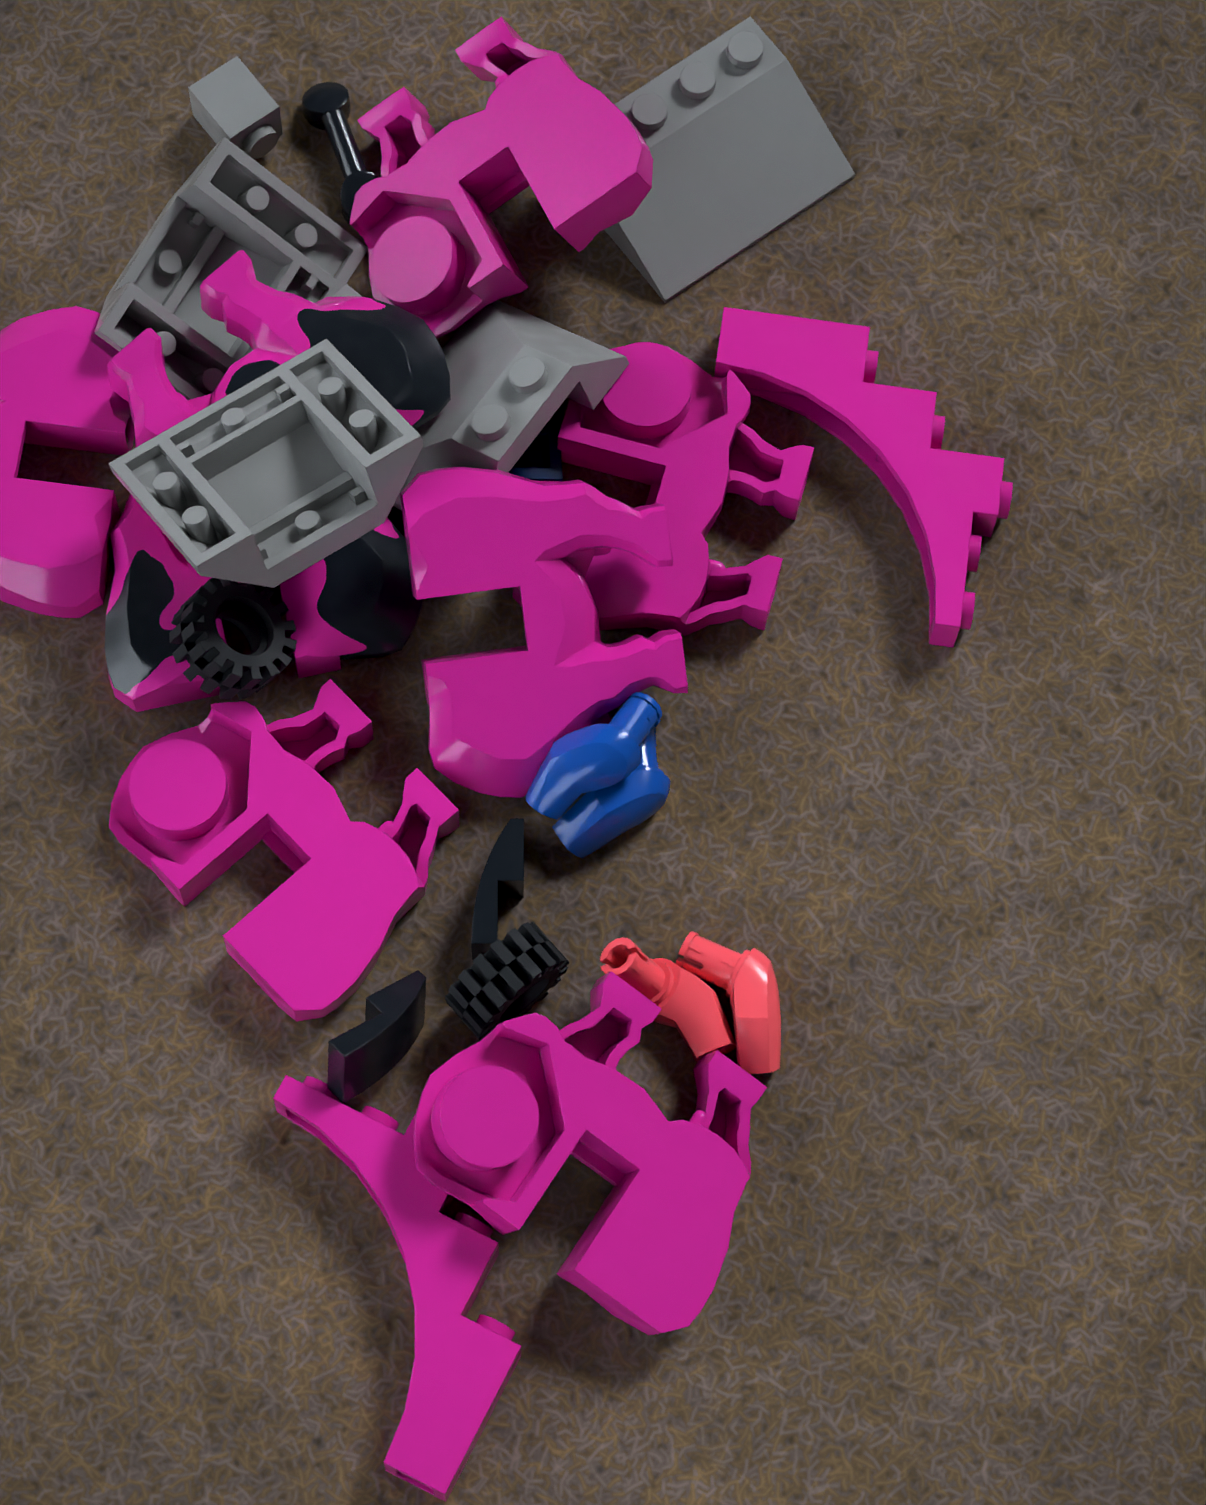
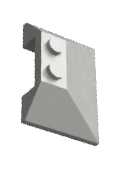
(217, 211)
(506, 386)
(275, 470)

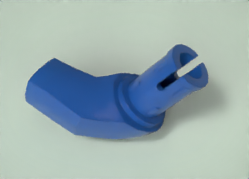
(593, 757)
(617, 808)

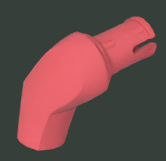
(752, 995)
(682, 996)

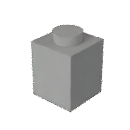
(238, 108)

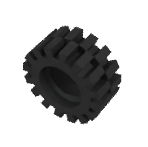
(212, 657)
(507, 979)

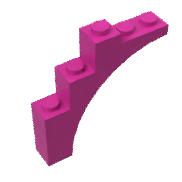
(830, 379)
(457, 1361)

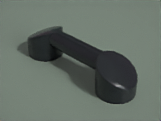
(328, 107)

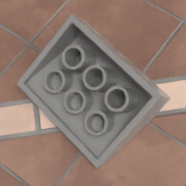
(730, 156)

